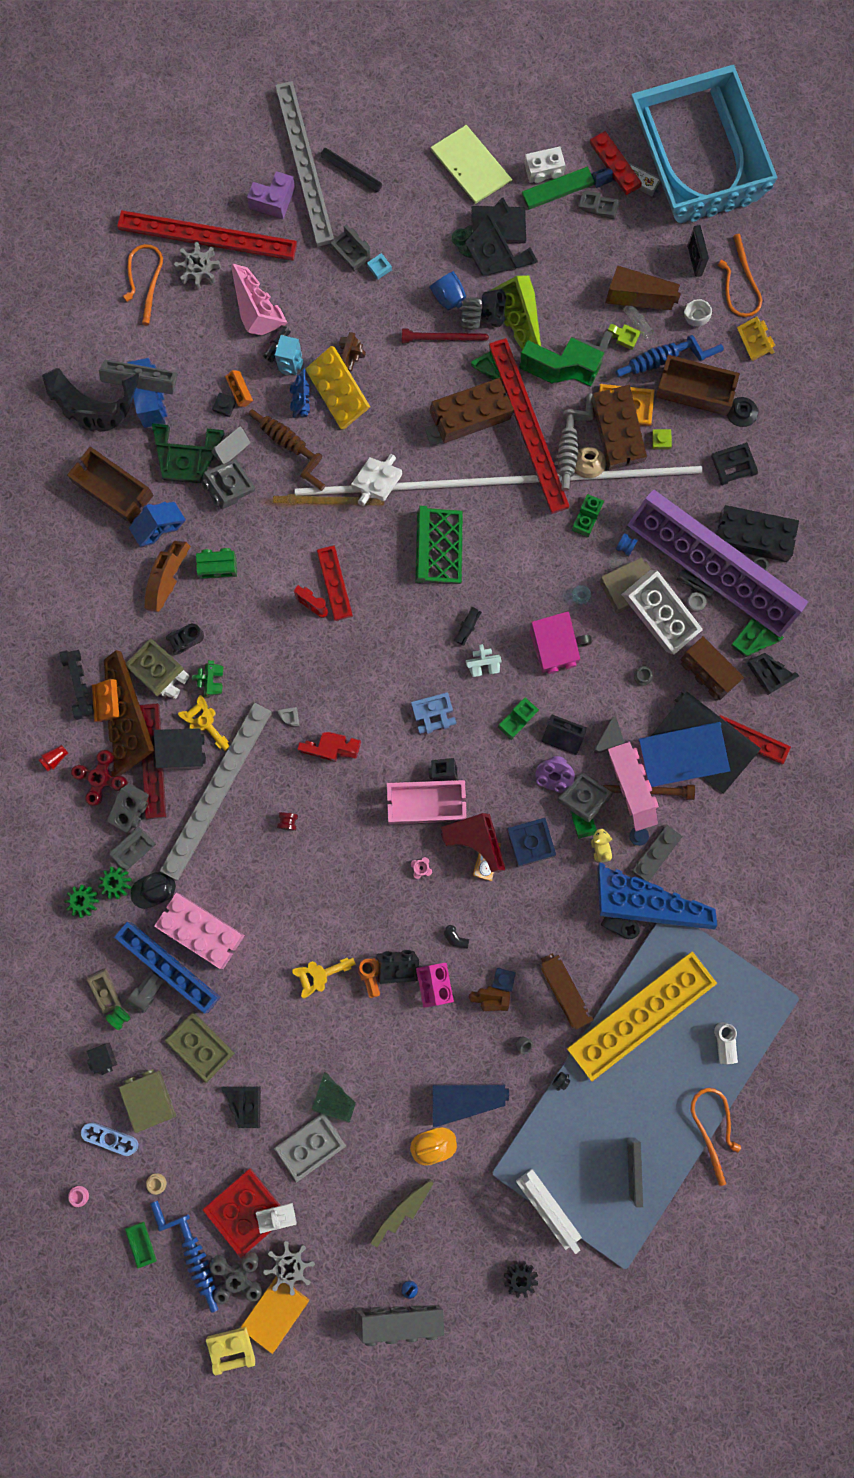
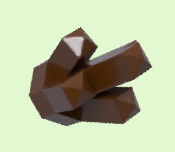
(491, 999)

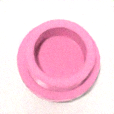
(78, 1196)

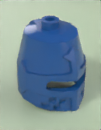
(449, 291)

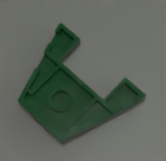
(184, 462)

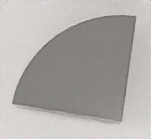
(290, 716)

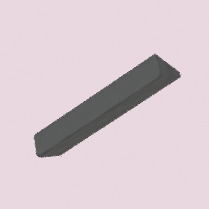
(149, 378)

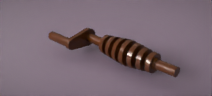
(288, 439)

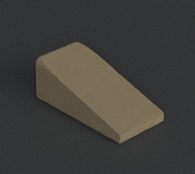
(103, 990)

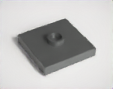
(585, 797)

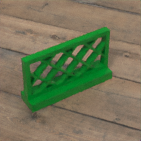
(423, 549)

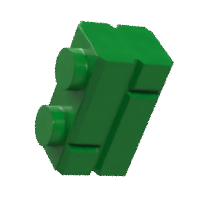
(216, 564)

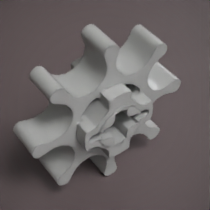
(195, 271)
(297, 1274)

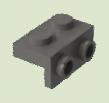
(351, 248)

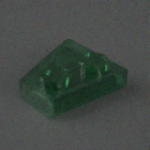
(333, 1101)

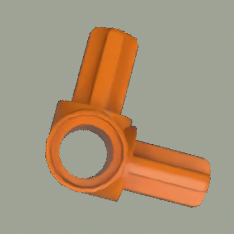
(370, 979)

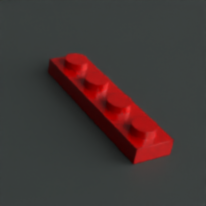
(615, 160)

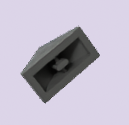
(611, 737)

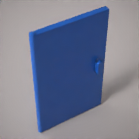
(684, 754)

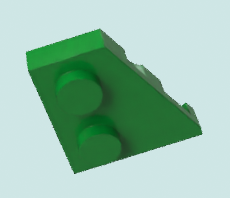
(754, 638)

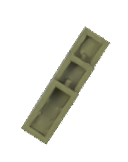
(407, 1207)

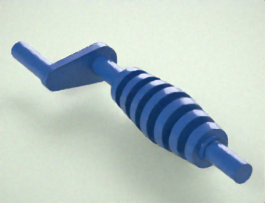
(658, 355)
(189, 1242)

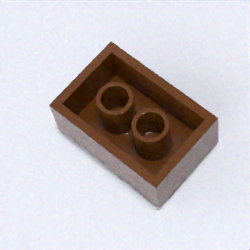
(711, 668)

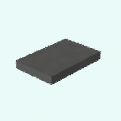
(635, 1172)

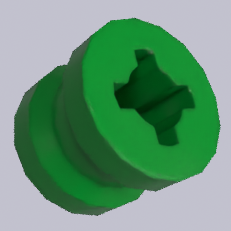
(117, 1017)

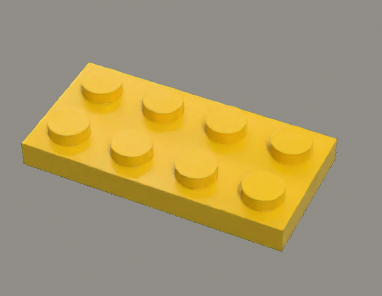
(337, 387)

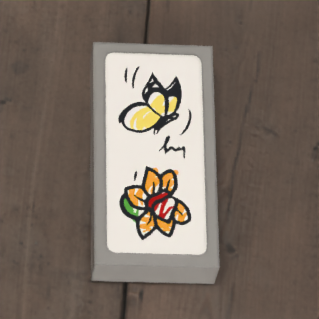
(649, 181)

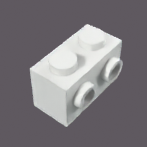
(544, 164)

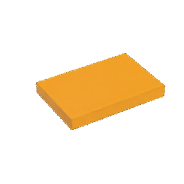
(643, 402)
(274, 1315)

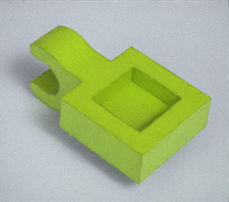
(626, 336)

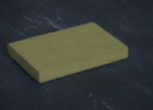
(154, 666)
(200, 1047)

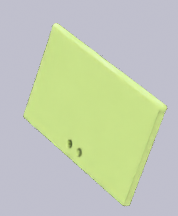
(474, 165)

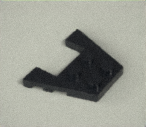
(489, 247)

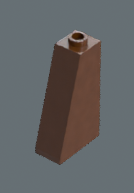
(641, 290)

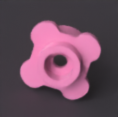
(416, 866)

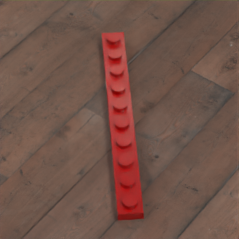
(207, 235)
(529, 426)

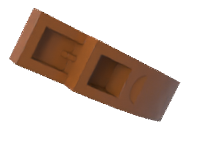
(161, 577)

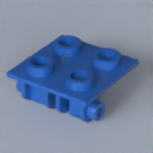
(300, 394)

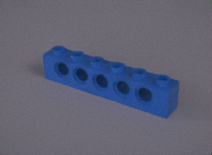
(167, 967)

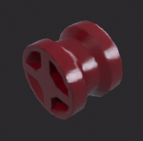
(287, 821)

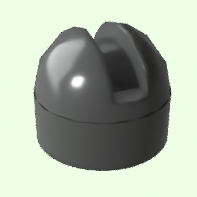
(524, 1045)

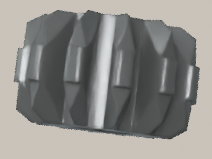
(471, 313)

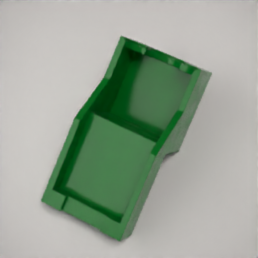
(577, 362)

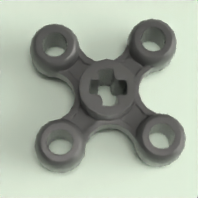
(235, 1278)

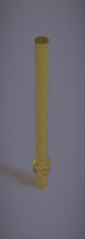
(292, 499)

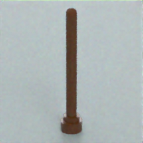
(686, 791)

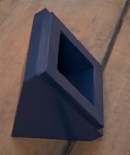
(602, 177)

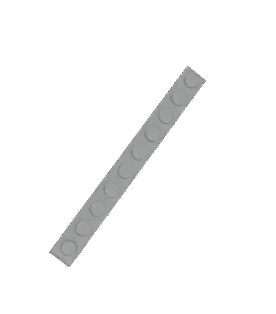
(304, 163)
(215, 791)

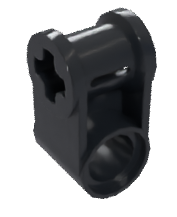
(492, 306)
(184, 639)
(618, 926)

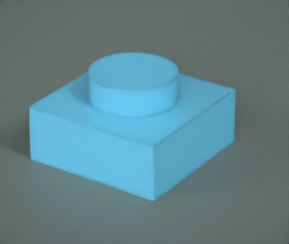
(379, 266)

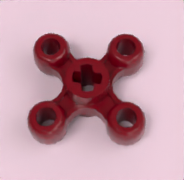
(92, 775)

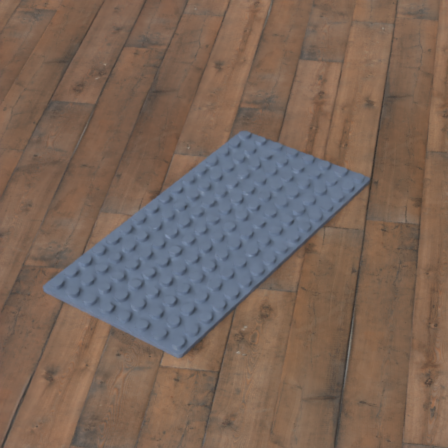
(581, 1133)

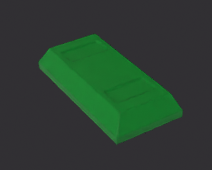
(140, 1245)

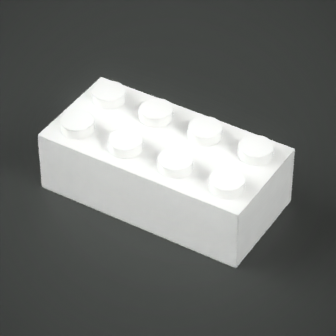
(662, 611)

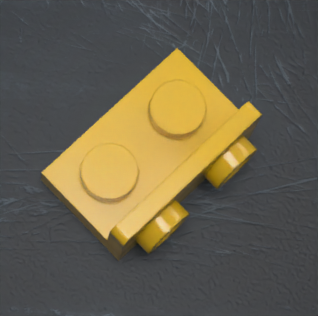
(755, 338)

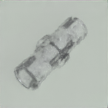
(632, 312)

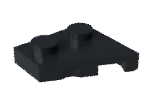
(770, 673)
(244, 1104)

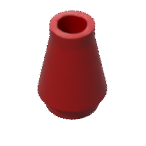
(53, 758)

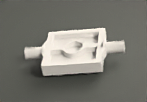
(376, 479)

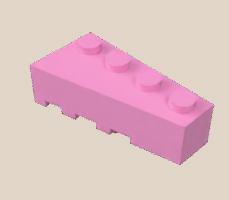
(633, 786)

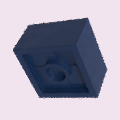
(531, 842)

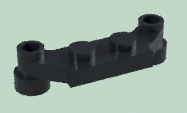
(82, 708)

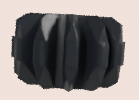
(521, 1287)

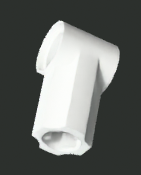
(726, 1045)

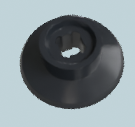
(739, 418)

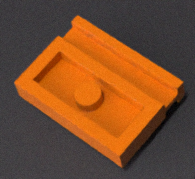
(105, 700)

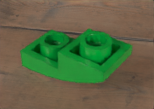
(587, 515)

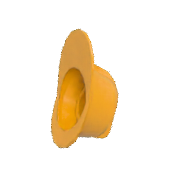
(433, 1146)

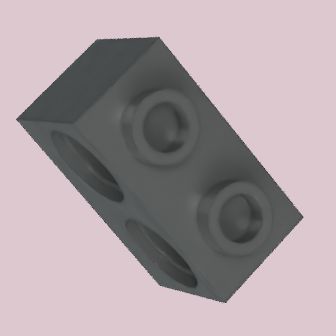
(124, 805)

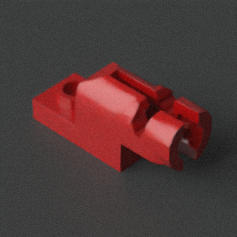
(330, 746)

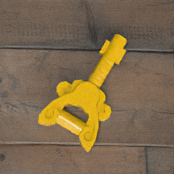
(204, 721)
(319, 975)

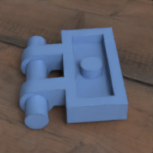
(432, 707)

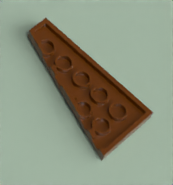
(129, 731)

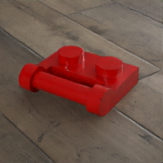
(306, 598)

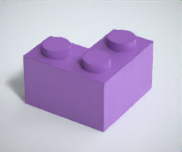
(272, 199)

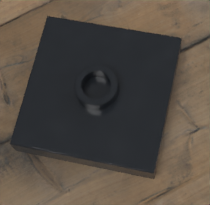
(697, 251)

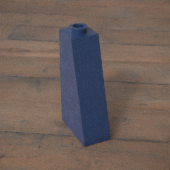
(461, 1101)

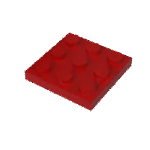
(236, 1209)

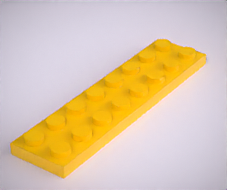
(641, 1016)

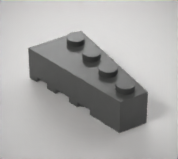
(399, 1324)

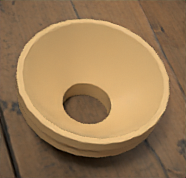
(590, 468)

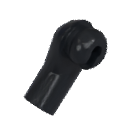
(453, 938)

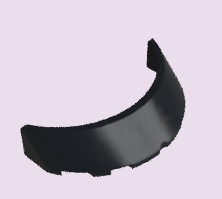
(89, 412)

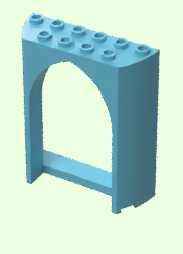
(753, 165)

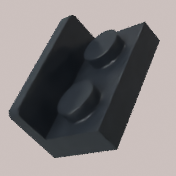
(397, 966)

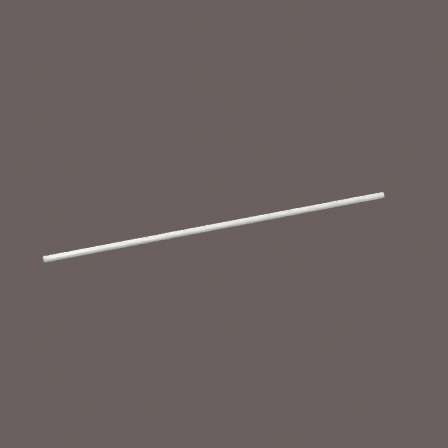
(505, 480)

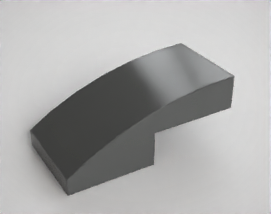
(595, 204)

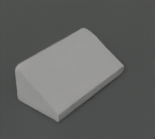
(231, 446)

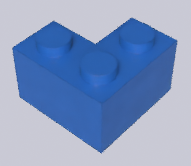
(155, 521)

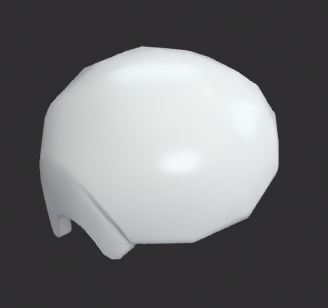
(697, 313)

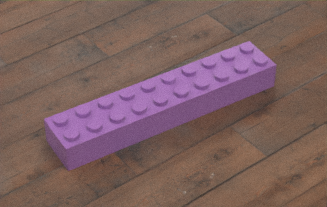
(717, 563)

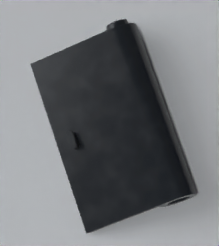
(692, 713)

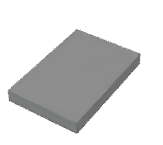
(310, 1147)

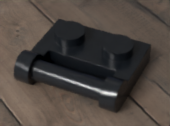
(732, 458)

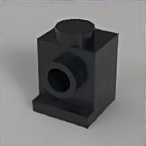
(443, 765)

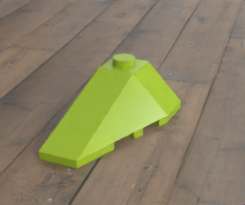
(521, 309)

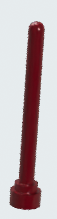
(409, 336)

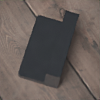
(564, 734)

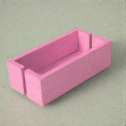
(426, 802)
(199, 930)

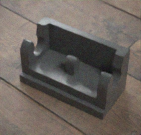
(132, 848)

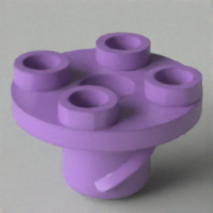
(555, 774)

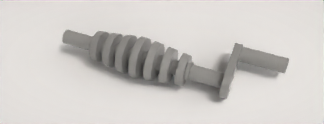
(568, 442)

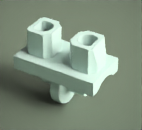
(475, 664)

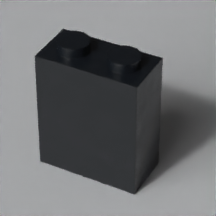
(178, 749)

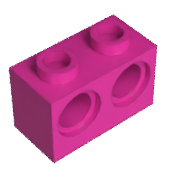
(434, 985)

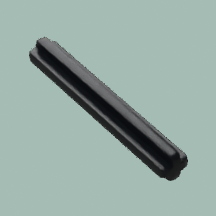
(351, 169)

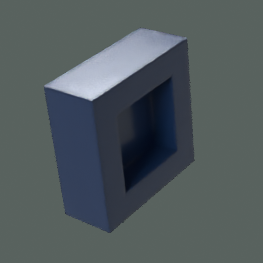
(504, 979)

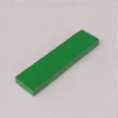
(558, 188)

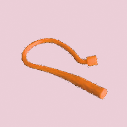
(742, 256)
(128, 296)
(733, 1146)

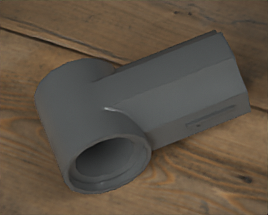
(143, 996)

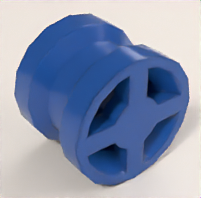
(626, 545)

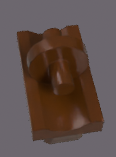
(352, 350)

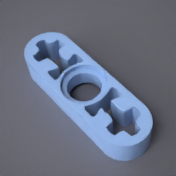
(121, 1149)

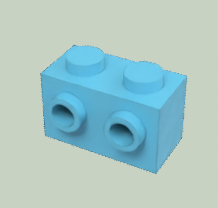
(288, 355)

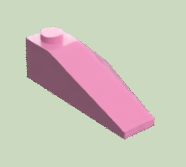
(254, 305)

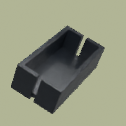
(758, 533)

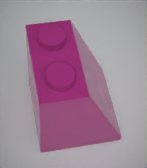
(555, 643)

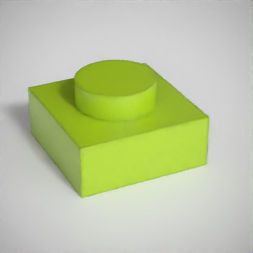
(661, 439)

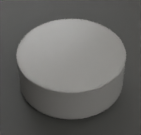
(696, 602)

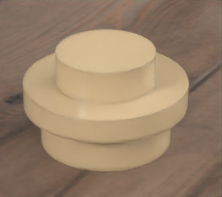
(156, 1183)

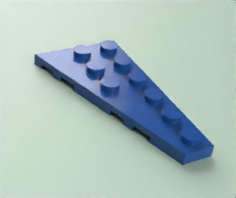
(644, 901)

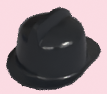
(152, 890)

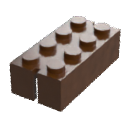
(697, 385)
(471, 410)
(618, 427)
(110, 485)

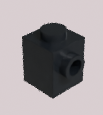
(101, 1059)

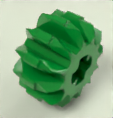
(117, 875)
(88, 903)

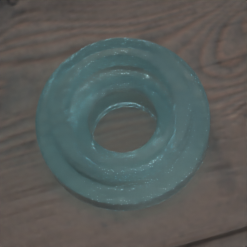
(583, 589)

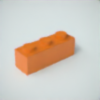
(239, 388)

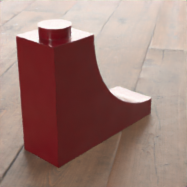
(478, 834)

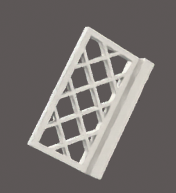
(549, 1210)

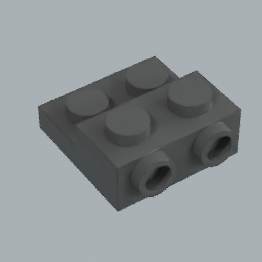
(227, 484)

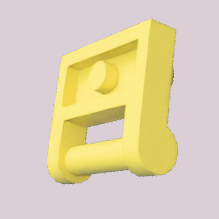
(229, 1344)

